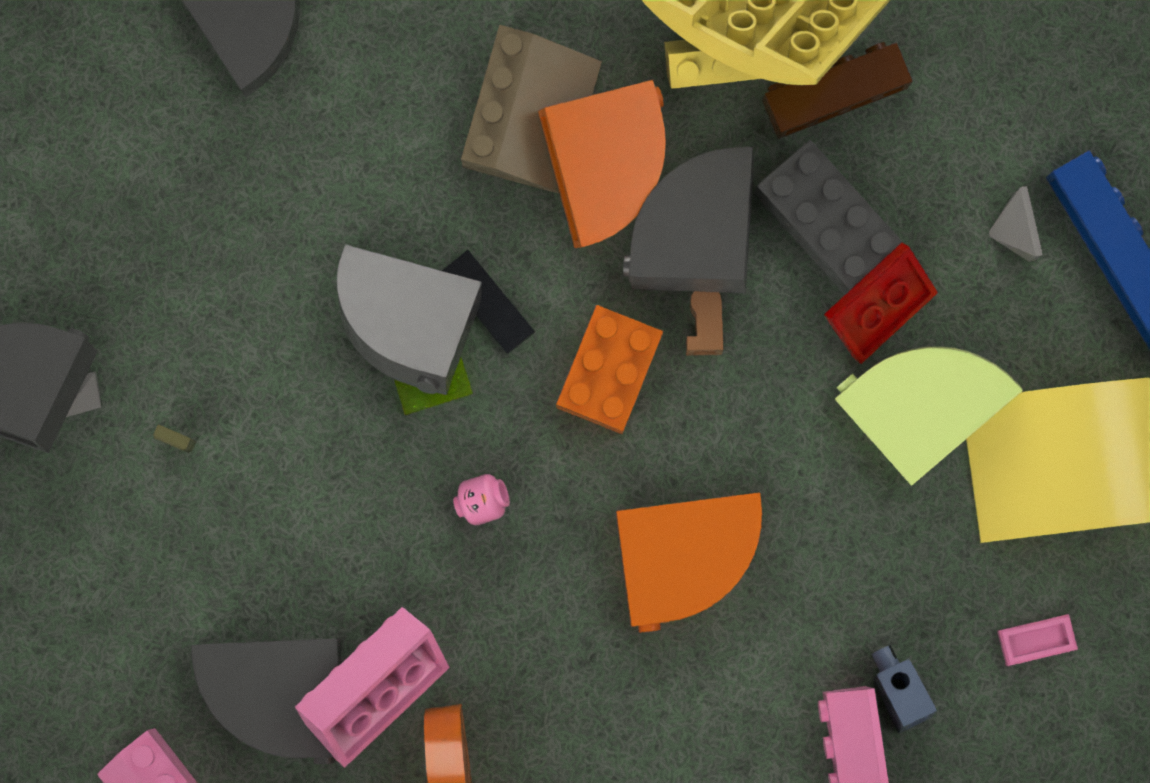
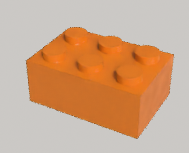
(609, 369)

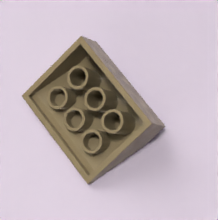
(519, 81)

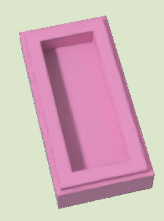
(1037, 640)

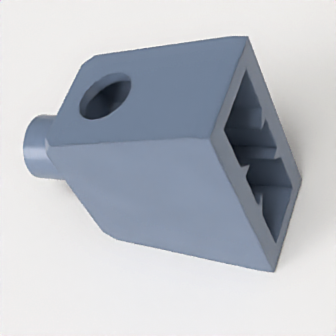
(905, 706)

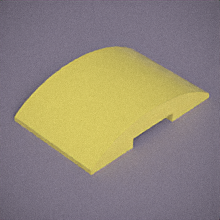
(771, 38)
(1063, 461)

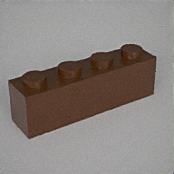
(842, 89)

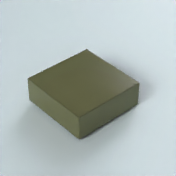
(174, 439)

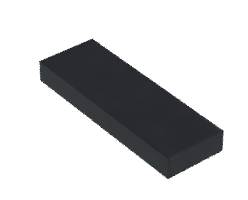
(495, 309)

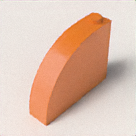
(605, 157)
(685, 555)
(446, 745)

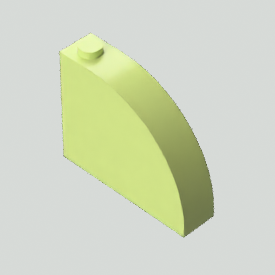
(925, 403)

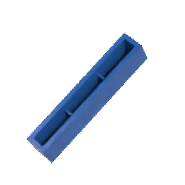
(1108, 233)

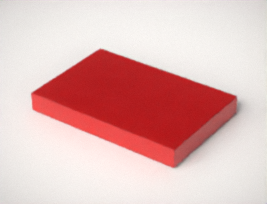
(881, 303)

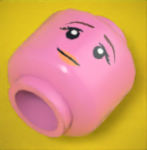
(481, 499)

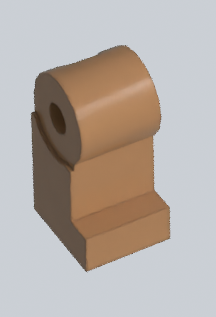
(708, 336)

